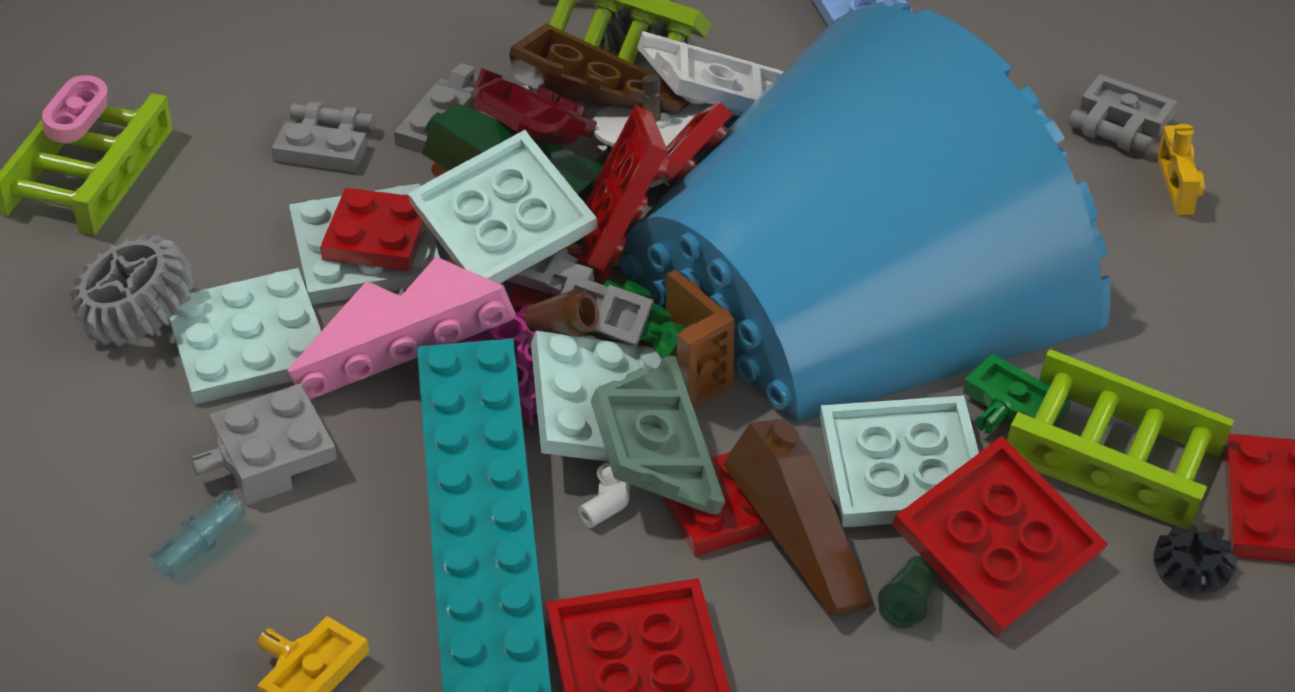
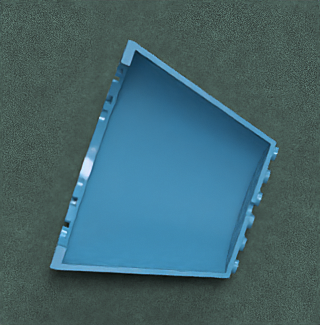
(882, 218)

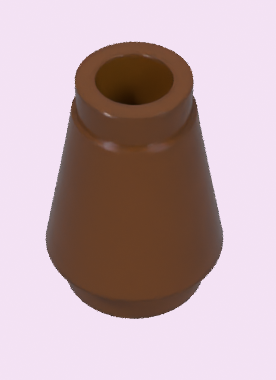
(565, 314)

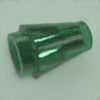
(907, 594)

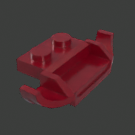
(538, 112)

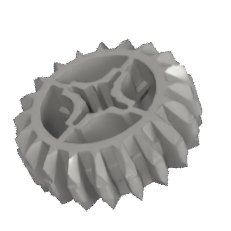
(132, 289)

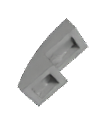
(619, 311)

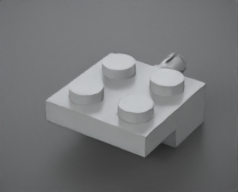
(267, 443)

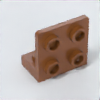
(706, 343)

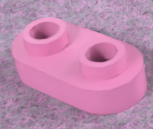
(74, 108)

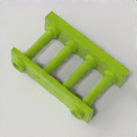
(680, 21)
(105, 180)
(1105, 471)

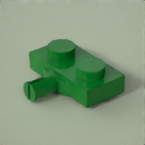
(1006, 392)

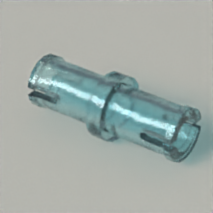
(198, 534)

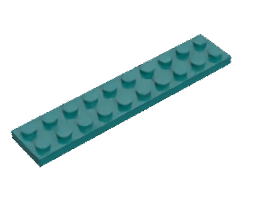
(481, 520)

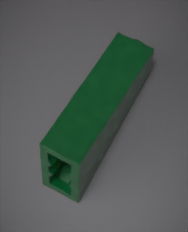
(465, 133)

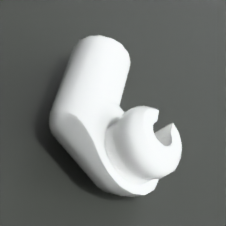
(611, 498)

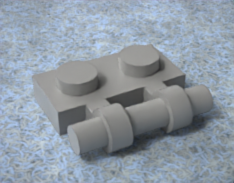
(1125, 104)
(323, 146)

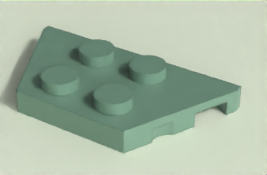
(656, 437)

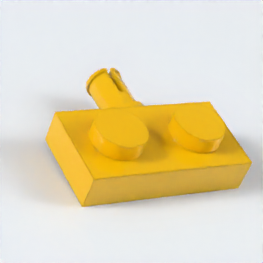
(1178, 168)
(314, 660)

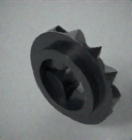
(1176, 564)

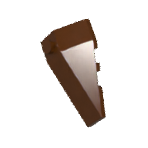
(583, 71)
(792, 500)

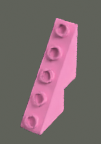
(385, 329)

